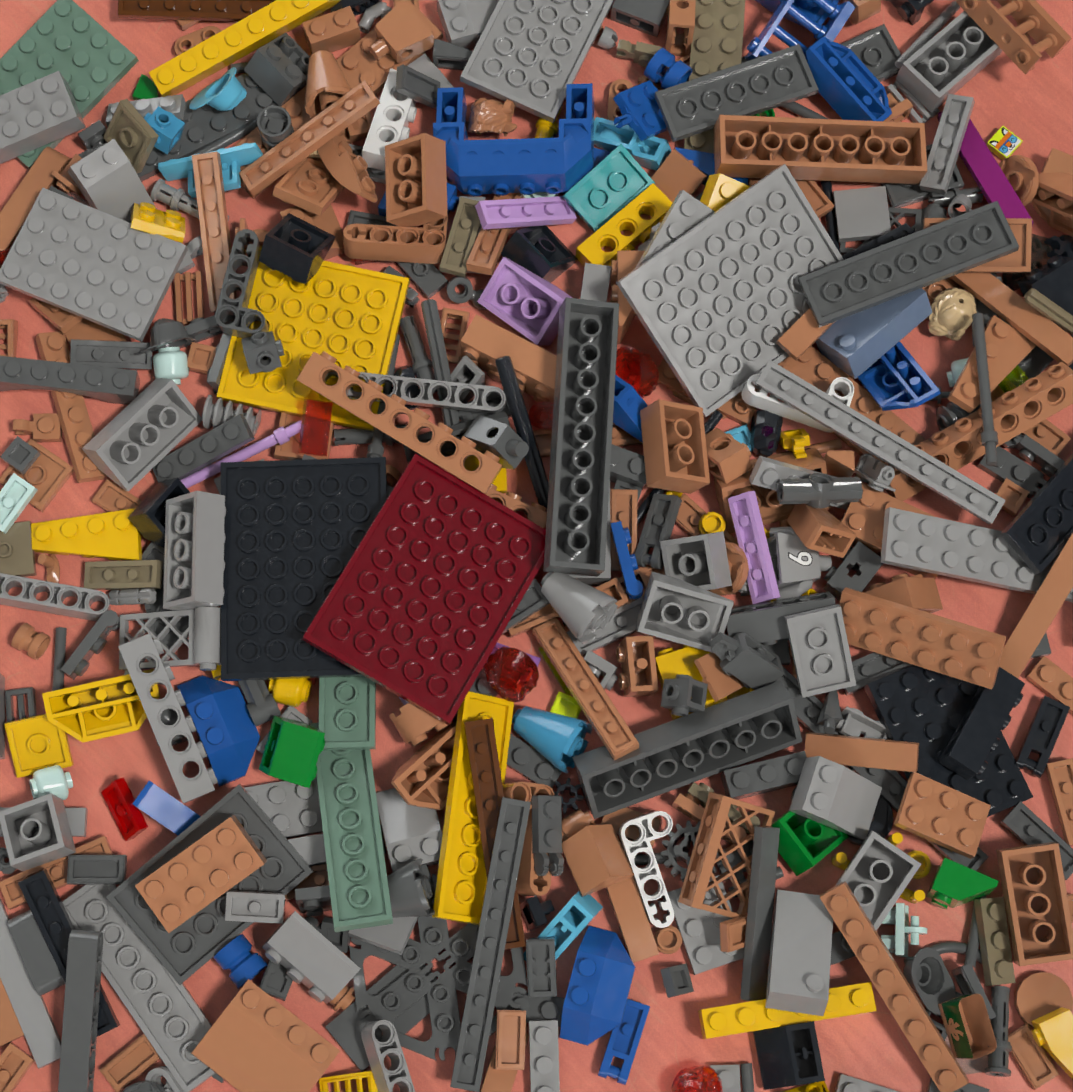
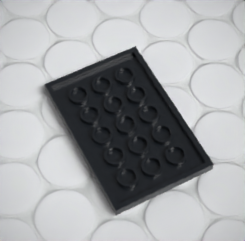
(926, 710)

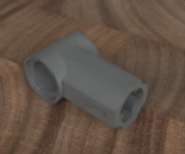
(260, 701)

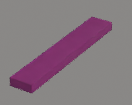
(989, 174)

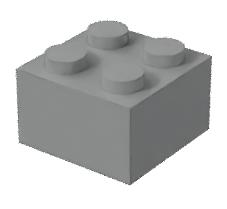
(698, 560)
(36, 832)

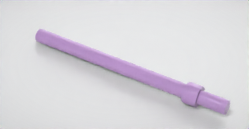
(280, 436)

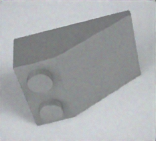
(465, 20)
(109, 181)
(682, 612)
(835, 797)
(408, 830)
(878, 876)

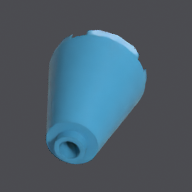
(552, 735)

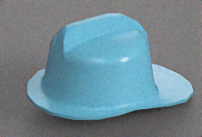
(222, 94)

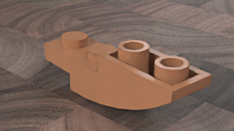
(347, 167)

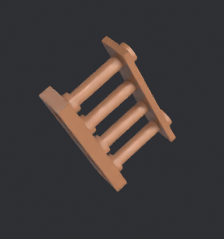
(1010, 39)

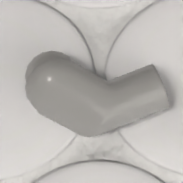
(370, 14)

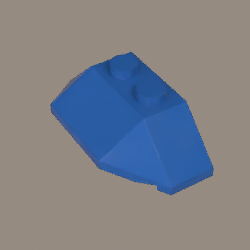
(847, 82)
(898, 381)
(221, 726)
(597, 987)

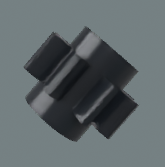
(573, 792)

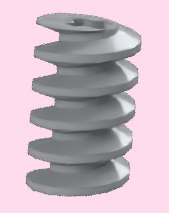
(216, 414)

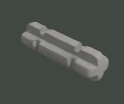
(132, 596)

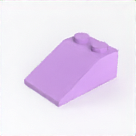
(524, 301)

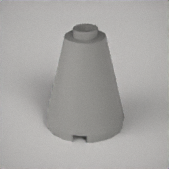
(578, 604)

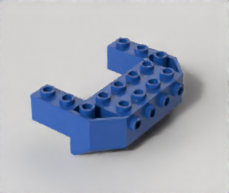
(517, 164)

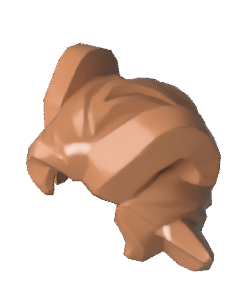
(491, 117)

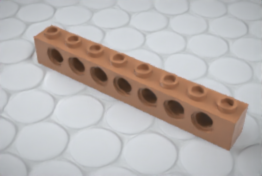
(314, 377)
(1012, 415)

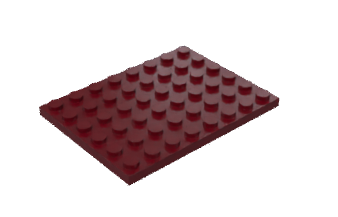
(429, 589)

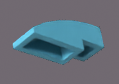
(648, 153)

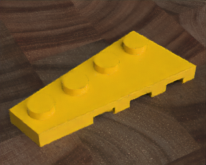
(91, 536)

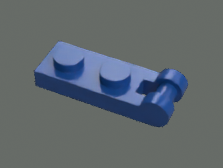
(627, 561)
(624, 1042)

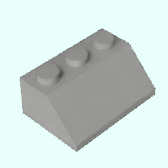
(310, 958)

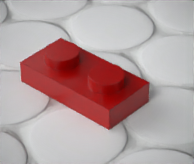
(126, 815)

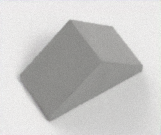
(467, 373)

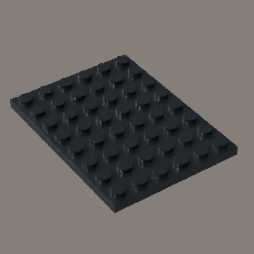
(284, 550)

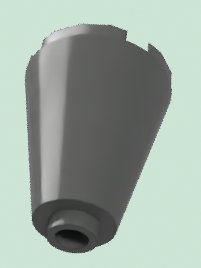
(411, 890)

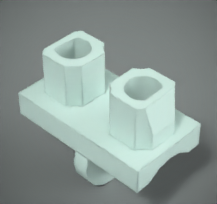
(900, 941)

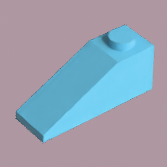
(570, 921)

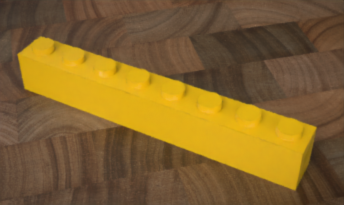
(234, 43)

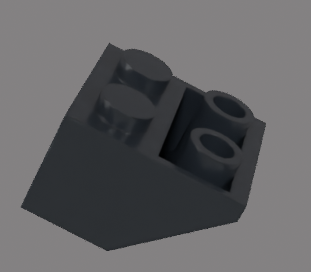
(788, 1055)

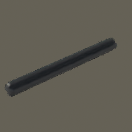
(523, 428)

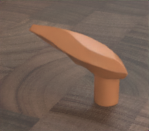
(52, 566)

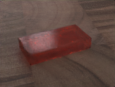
(315, 427)

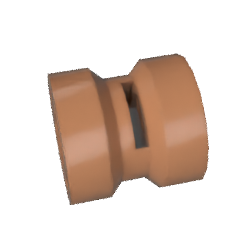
(29, 640)

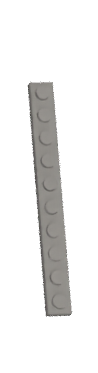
(880, 442)

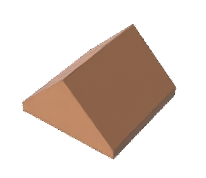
(596, 858)

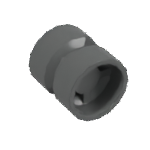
(274, 125)

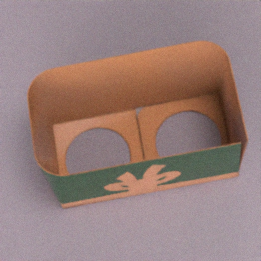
(973, 1039)

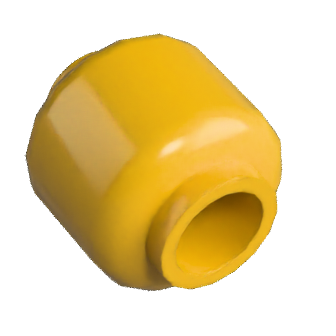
(290, 691)

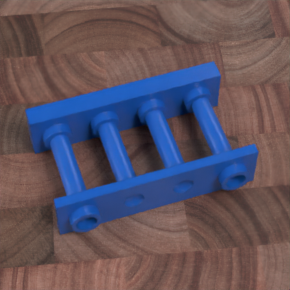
(837, 13)

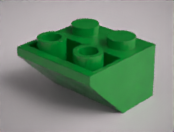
(292, 751)

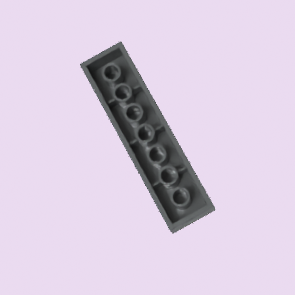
(690, 749)

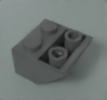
(279, 68)

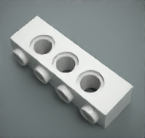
(389, 123)

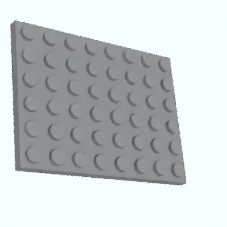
(731, 288)

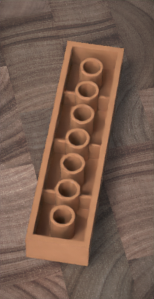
(820, 149)

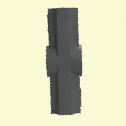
(819, 490)

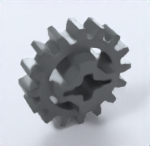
(680, 852)

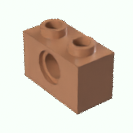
(726, 456)

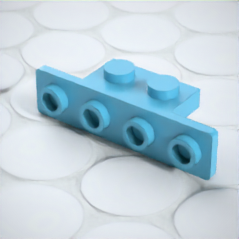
(231, 161)

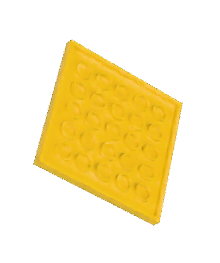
(339, 312)

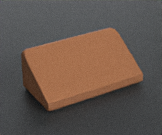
(840, 463)

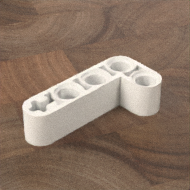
(772, 404)
(651, 871)

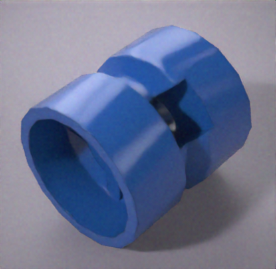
(676, 74)
(240, 961)

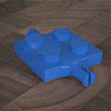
(640, 111)

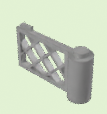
(203, 635)

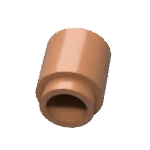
(575, 822)

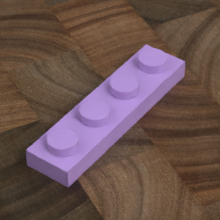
(524, 212)
(753, 541)

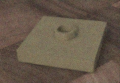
(131, 134)
(16, 551)

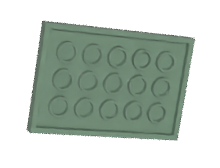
(76, 46)

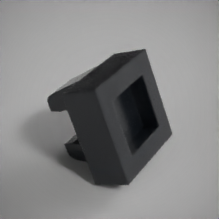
(535, 912)

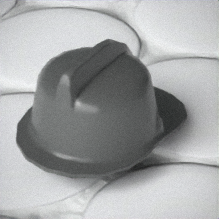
(168, 334)
(929, 978)

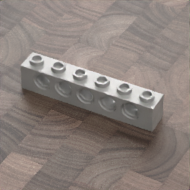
(133, 654)

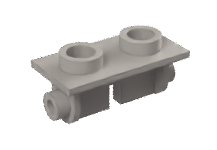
(874, 473)
(856, 722)

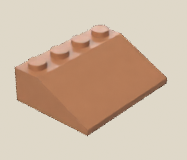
(264, 1046)

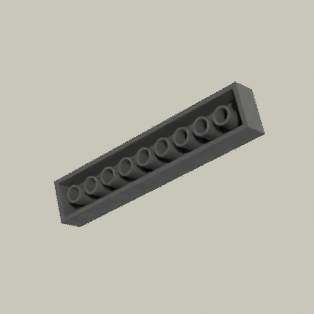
(581, 437)

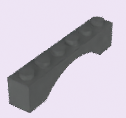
(98, 382)

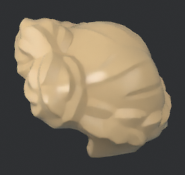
(949, 315)

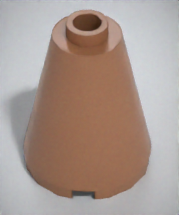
(324, 83)

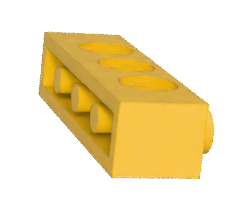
(650, 202)

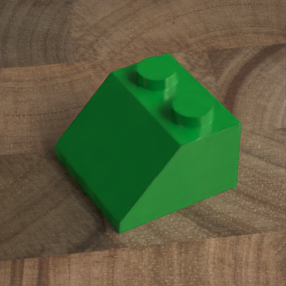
(805, 841)
(958, 885)

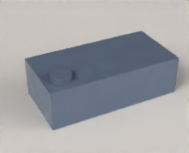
(867, 335)

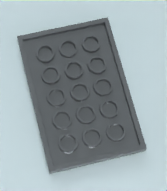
(207, 932)

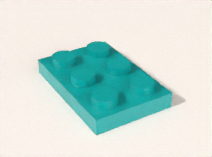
(608, 188)

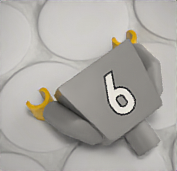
(793, 562)

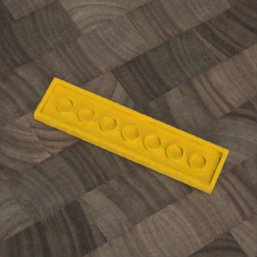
(461, 861)

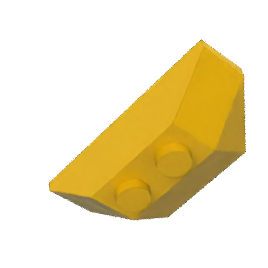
(97, 708)

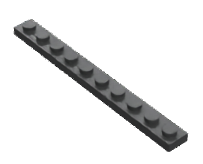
(892, 783)
(490, 945)

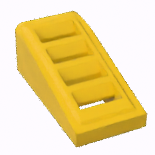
(323, 1082)

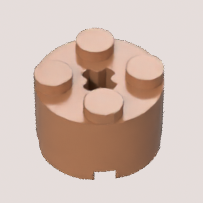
(414, 723)

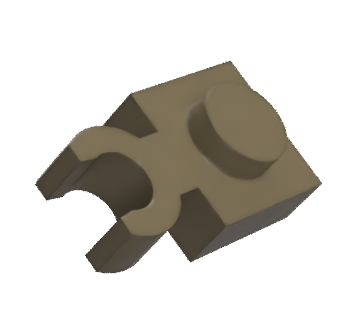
(640, 53)

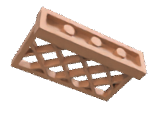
(705, 855)

